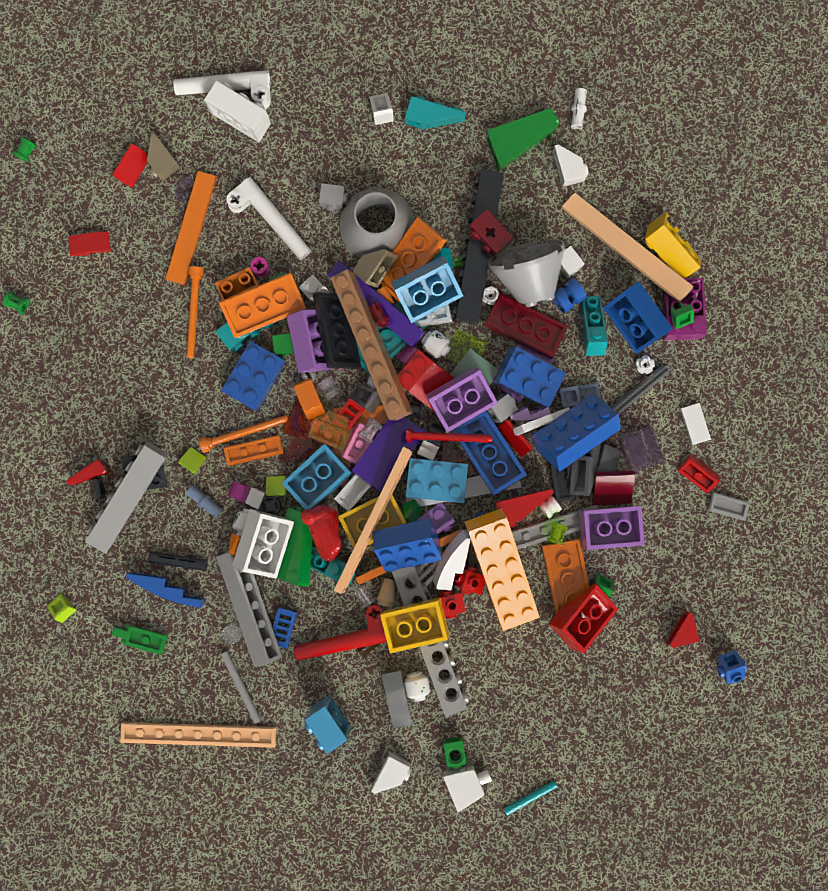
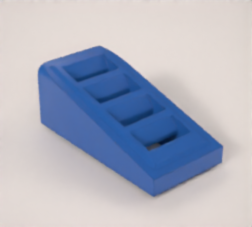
(288, 612)

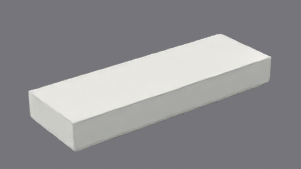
(538, 422)

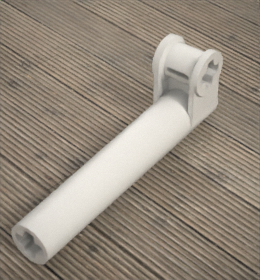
(255, 81)
(250, 193)

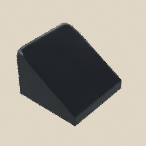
(97, 489)

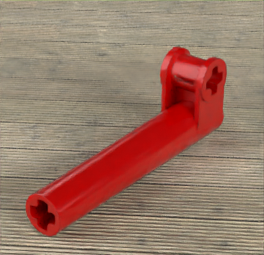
(366, 637)

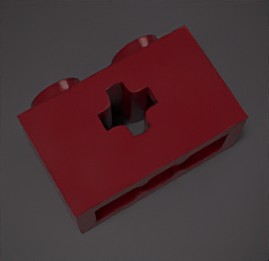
(485, 224)

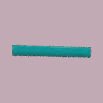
(530, 797)

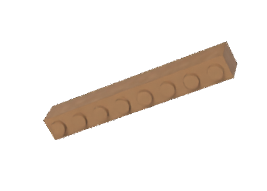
(371, 345)

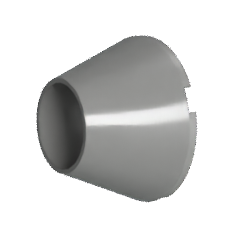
(364, 242)

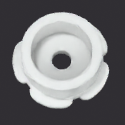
(490, 290)
(640, 364)

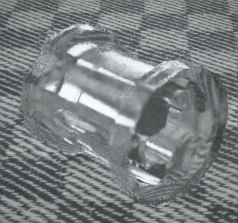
(369, 430)
(363, 596)

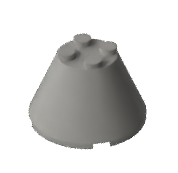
(530, 270)

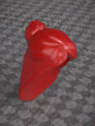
(324, 528)

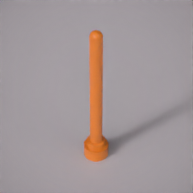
(196, 274)
(208, 443)

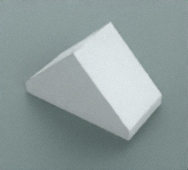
(381, 108)

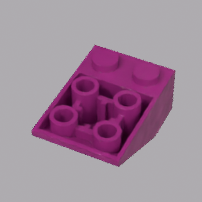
(696, 299)

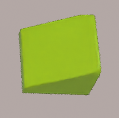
(192, 460)
(274, 486)
(61, 608)

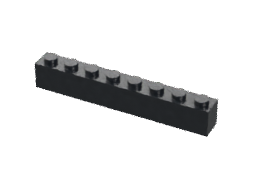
(475, 267)

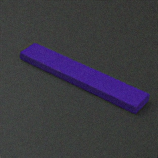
(398, 321)

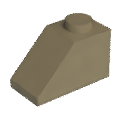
(160, 159)
(374, 266)

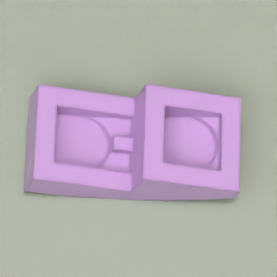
(524, 414)

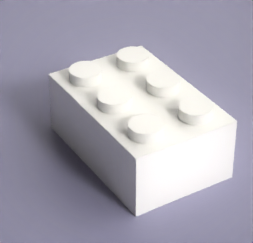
(238, 110)
(262, 543)

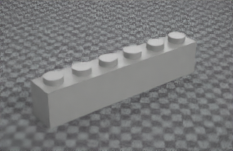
(126, 497)
(250, 612)

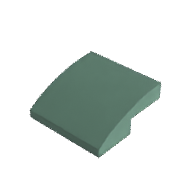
(471, 360)

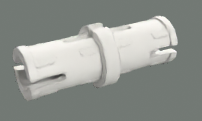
(579, 108)

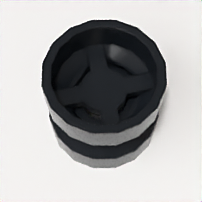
(268, 504)

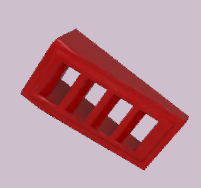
(354, 405)
(93, 470)

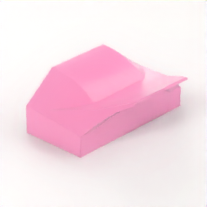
(355, 446)

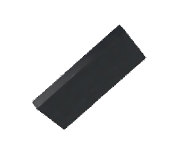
(336, 333)

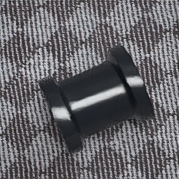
(417, 410)

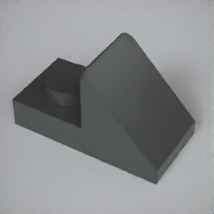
(366, 397)

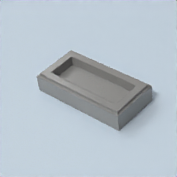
(728, 506)

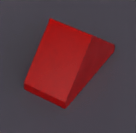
(684, 632)

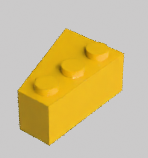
(671, 247)

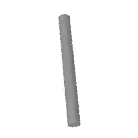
(241, 687)

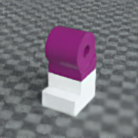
(247, 494)

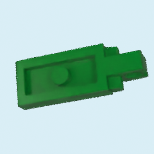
(141, 638)

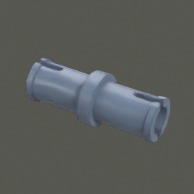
(204, 501)

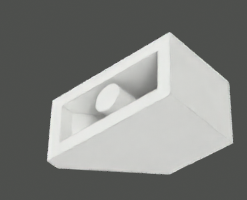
(569, 166)
(391, 774)

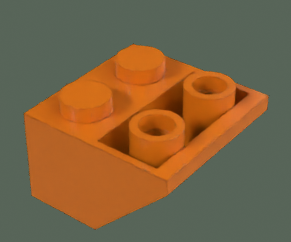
(236, 283)

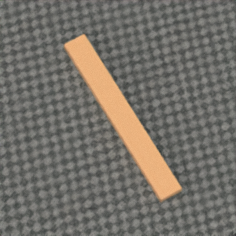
(627, 247)
(373, 520)
(198, 734)

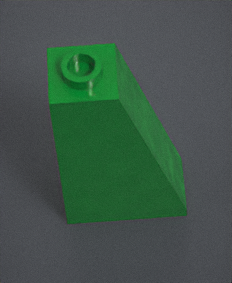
(518, 137)
(297, 557)

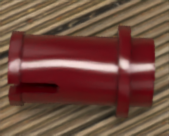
(379, 315)

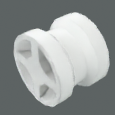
(550, 506)

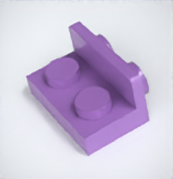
(440, 518)

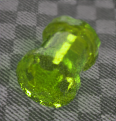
(557, 533)

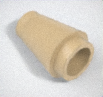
(387, 593)

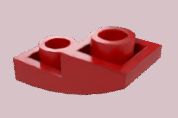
(89, 243)

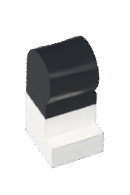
(430, 447)

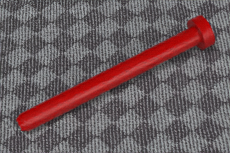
(410, 435)

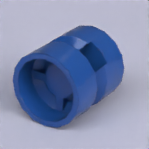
(574, 292)

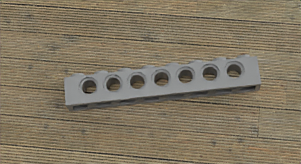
(449, 704)

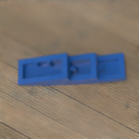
(159, 586)

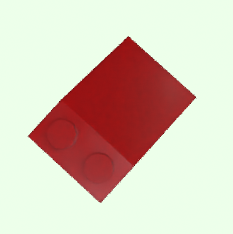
(422, 376)
(520, 506)
(583, 618)

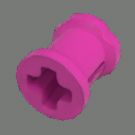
(256, 263)

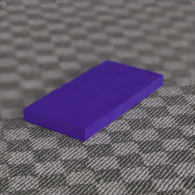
(384, 451)

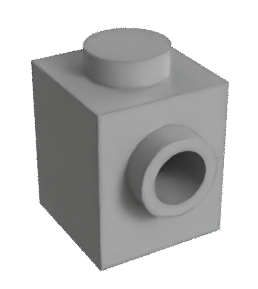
(333, 197)
(504, 408)

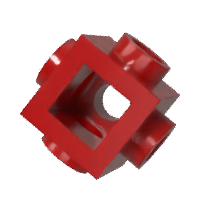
(469, 581)
(452, 603)

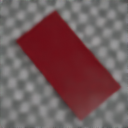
(525, 326)

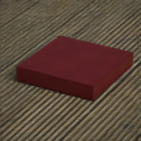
(613, 487)

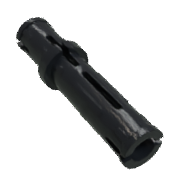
(185, 562)

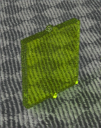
(462, 343)

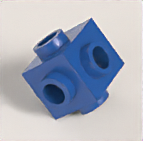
(731, 667)

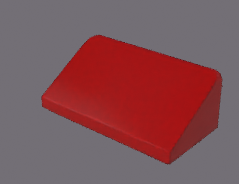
(131, 166)
(518, 443)
(699, 473)

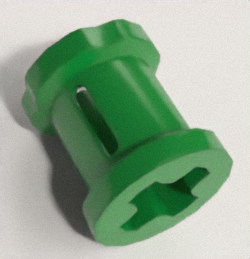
(24, 149)
(21, 305)

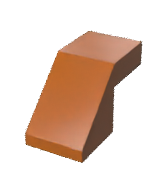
(309, 399)

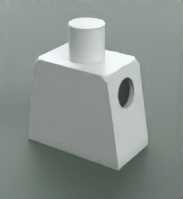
(465, 785)

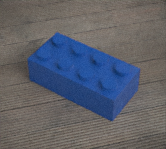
(576, 432)
(492, 460)

